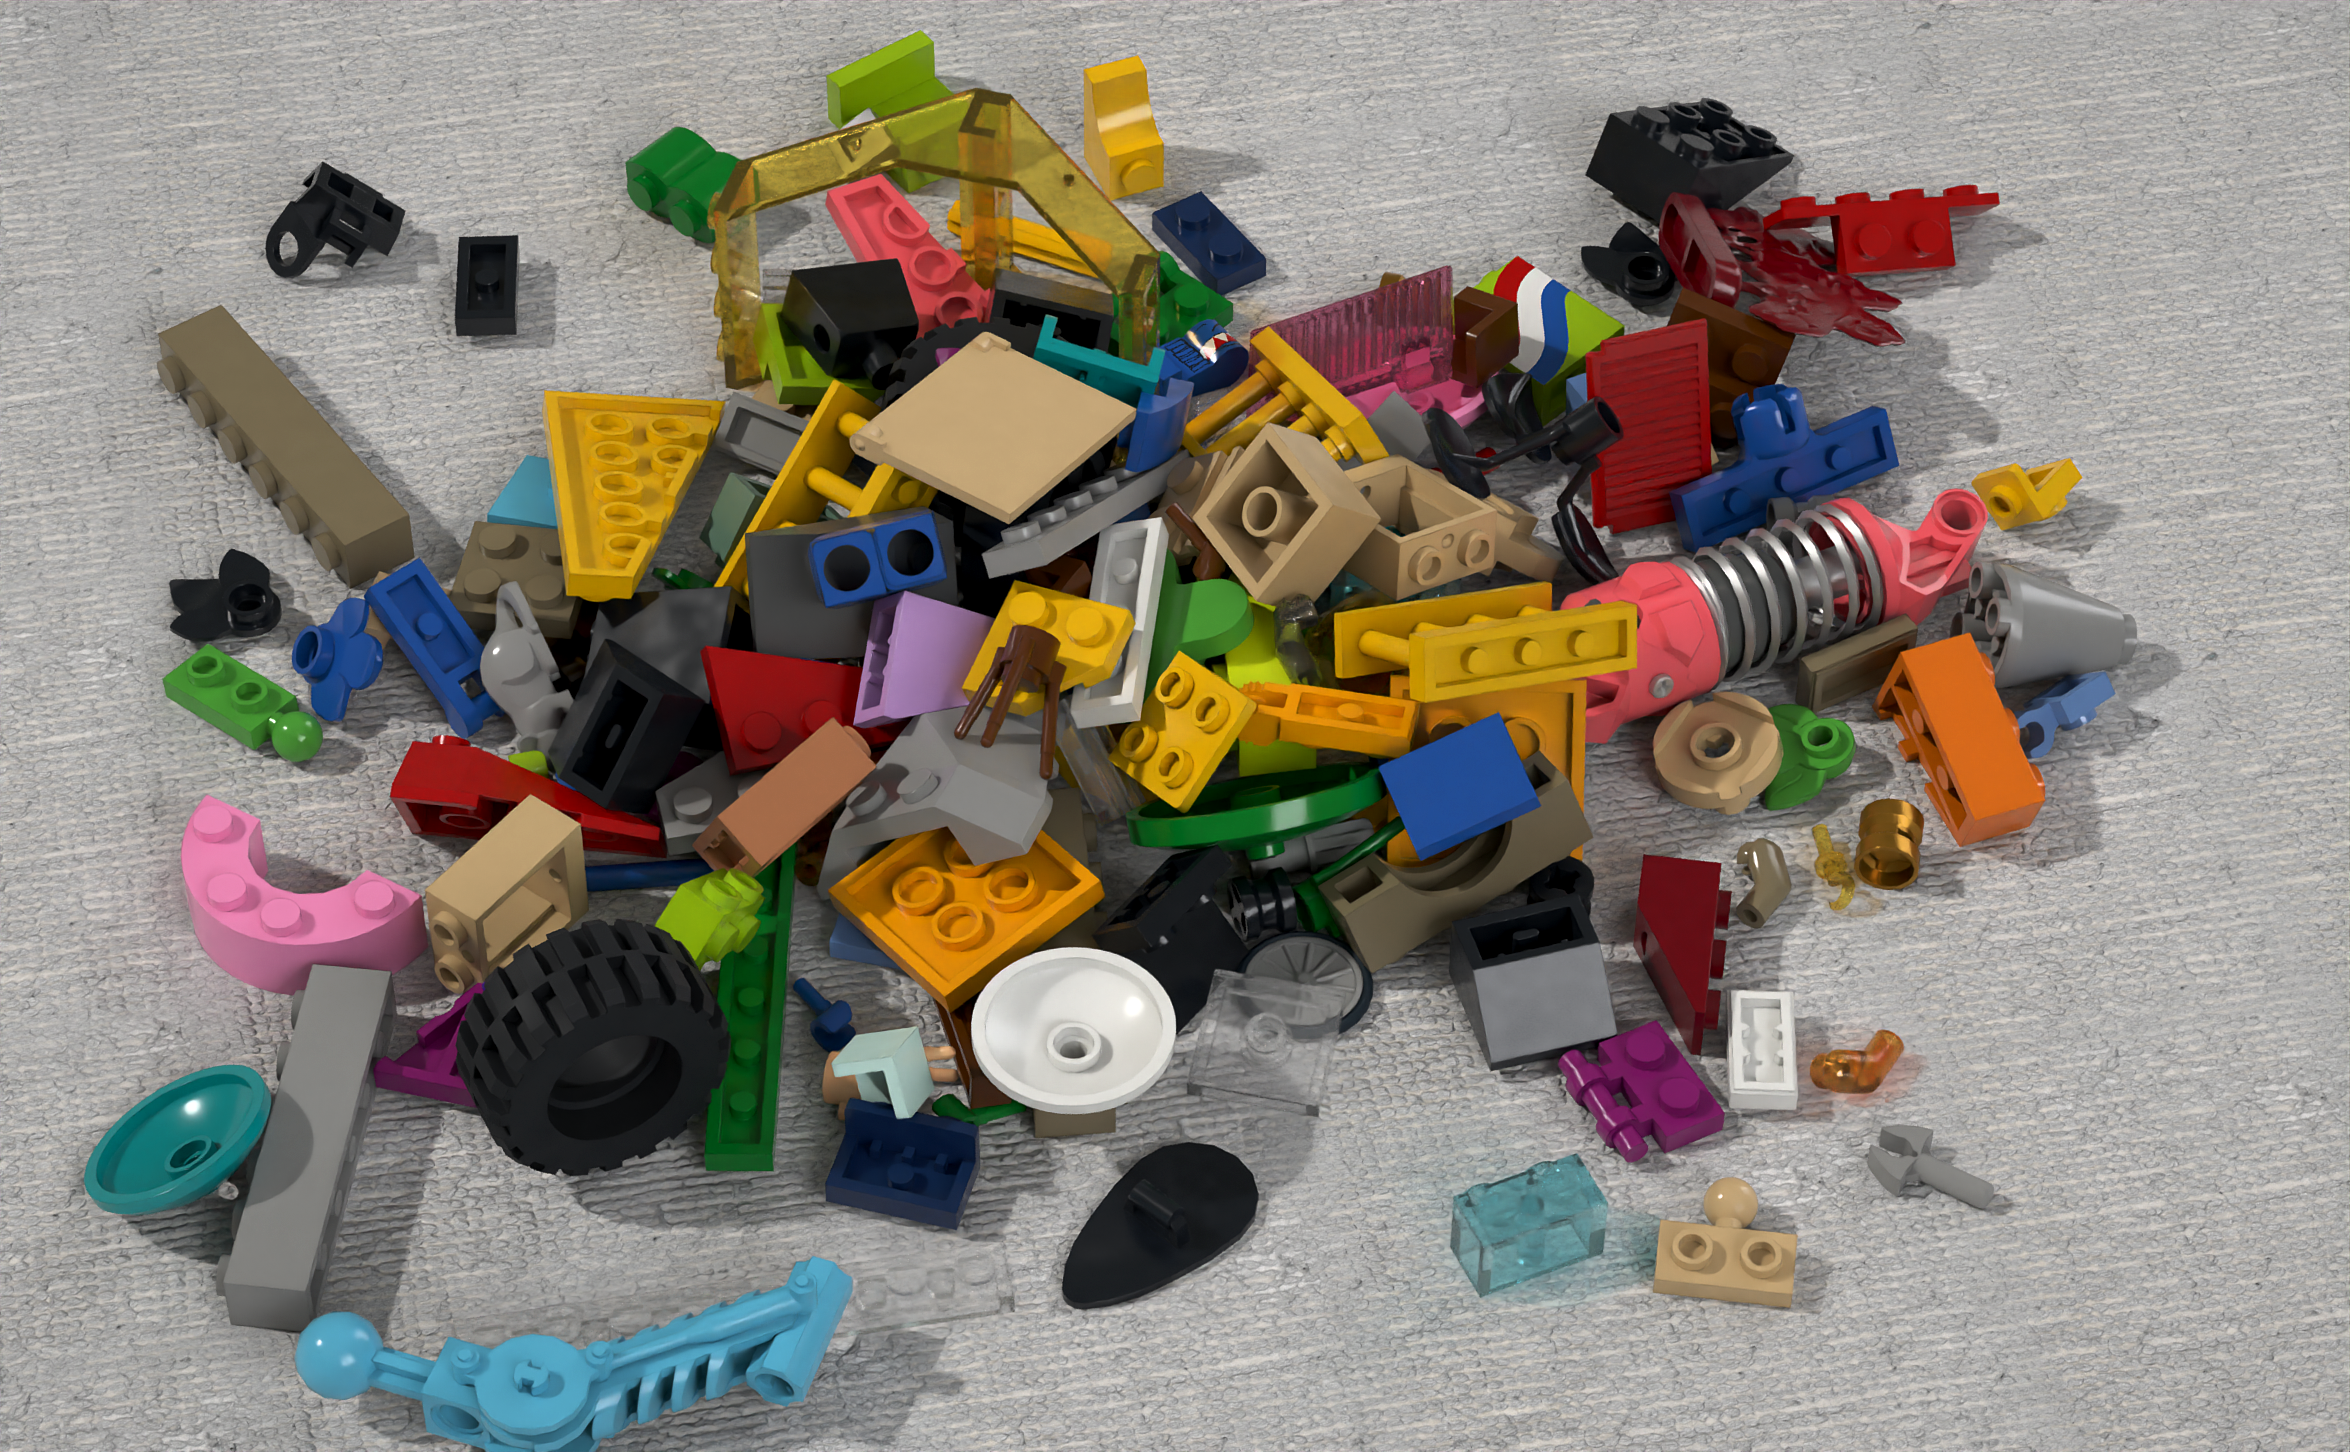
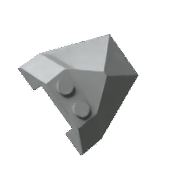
(937, 781)

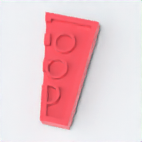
(885, 226)

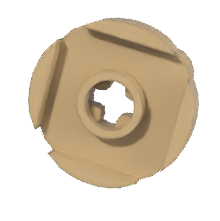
(1722, 781)

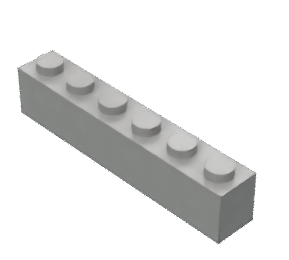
(308, 1149)

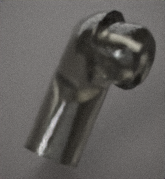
(1290, 645)

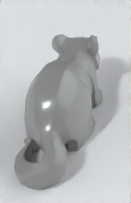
(520, 674)

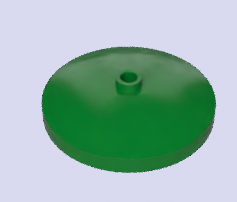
(1260, 810)

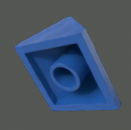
(1459, 786)

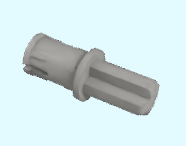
(1316, 848)

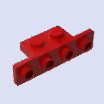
(1887, 235)

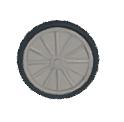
(1314, 961)

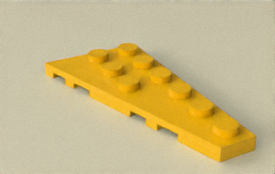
(619, 480)

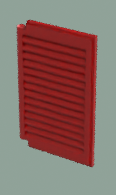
(1662, 400)

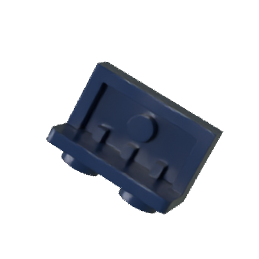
(905, 1166)

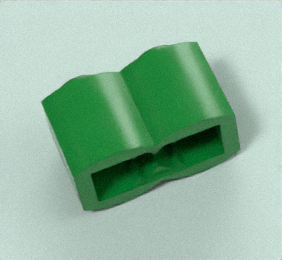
(678, 180)

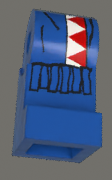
(1204, 357)

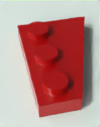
(777, 702)

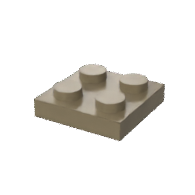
(520, 554)

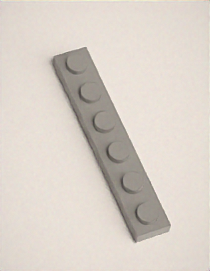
(1077, 517)

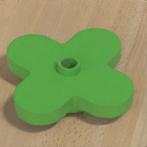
(1196, 619)

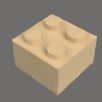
(1286, 516)

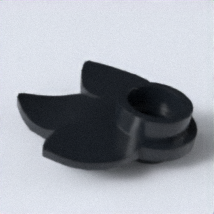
(1632, 266)
(233, 604)

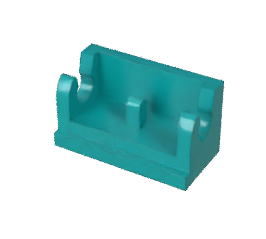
(1095, 368)

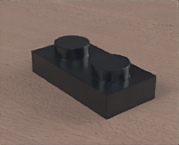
(487, 285)

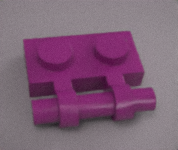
(1657, 1084)

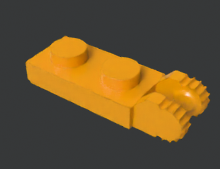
(1330, 719)

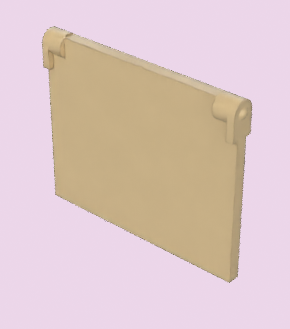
(993, 428)

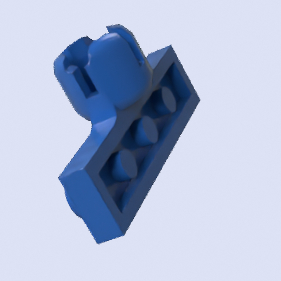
(1780, 460)

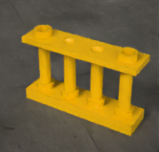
(1301, 393)
(815, 476)
(1485, 641)

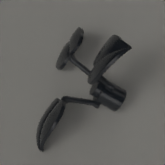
(1572, 439)

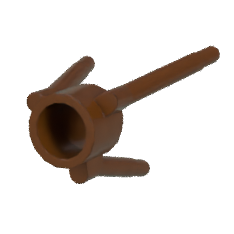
(1022, 666)

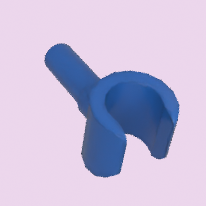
(832, 1020)

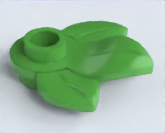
(1804, 761)

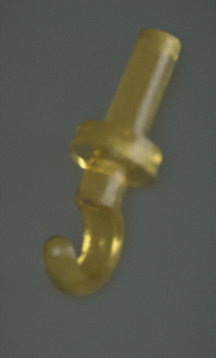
(1832, 866)

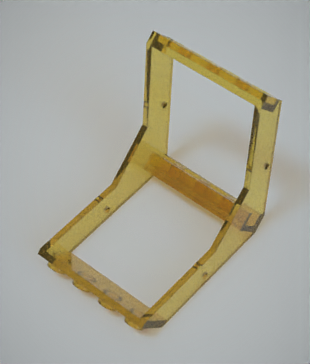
(965, 136)

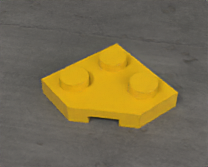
(1088, 631)

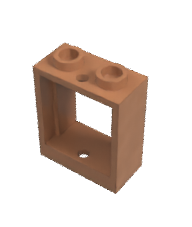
(787, 801)

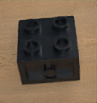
(1177, 929)

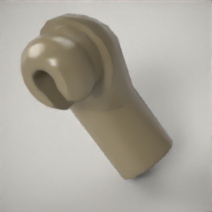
(1770, 878)

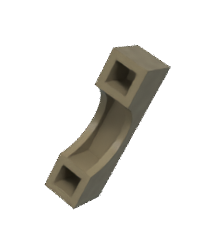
(1395, 908)

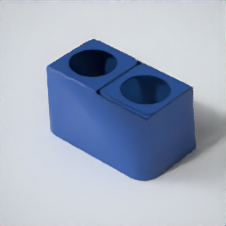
(875, 549)

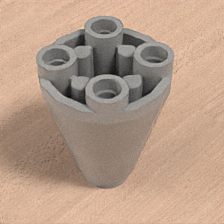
(2040, 627)

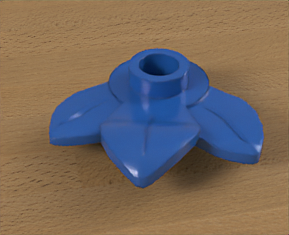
(338, 658)

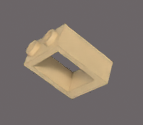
(1450, 528)
(506, 893)

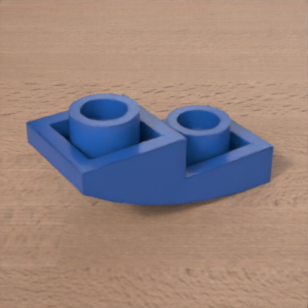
(1157, 427)

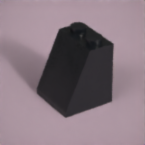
(670, 632)

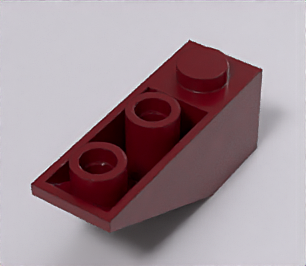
(1676, 941)

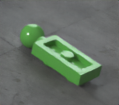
(243, 704)

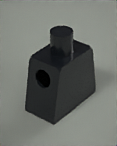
(852, 317)

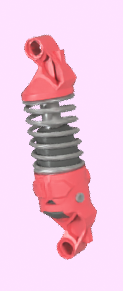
(1733, 611)

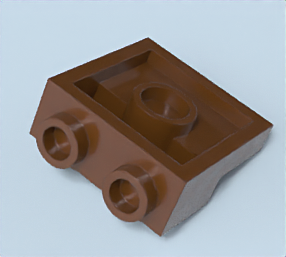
(1741, 356)

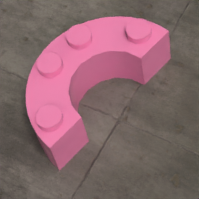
(276, 934)

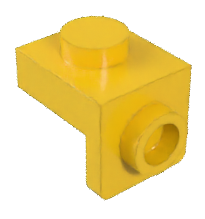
(2026, 497)

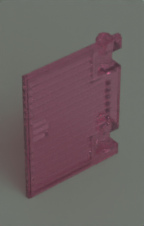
(1367, 337)

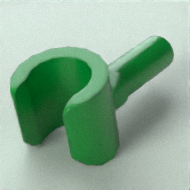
(951, 1106)

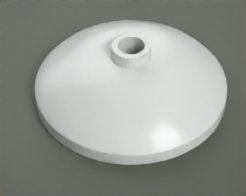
(1073, 1007)

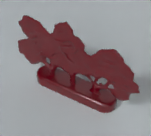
(1784, 263)

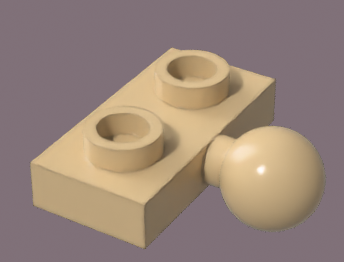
(1724, 1257)

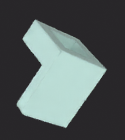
(888, 1068)

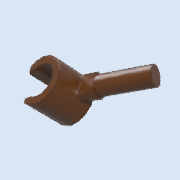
(1209, 562)

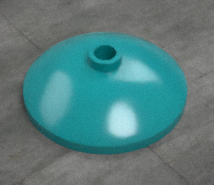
(179, 1142)

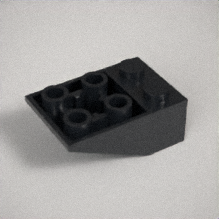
(1684, 151)

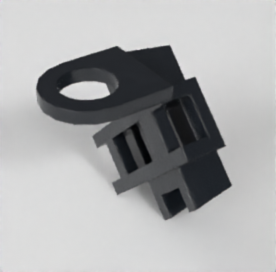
(317, 217)

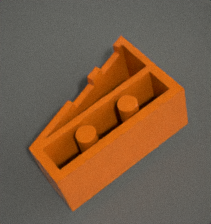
(1963, 738)

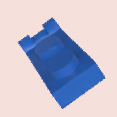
(434, 642)

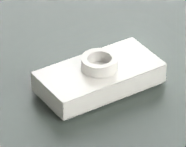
(1761, 1050)

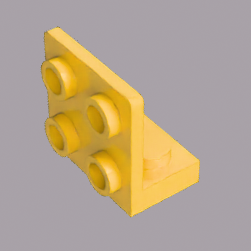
(1182, 732)

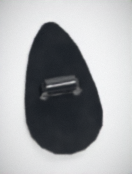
(1160, 1224)

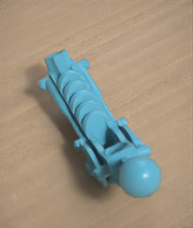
(556, 1398)

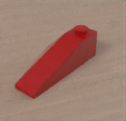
(466, 792)

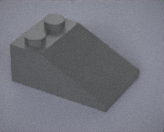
(783, 595)

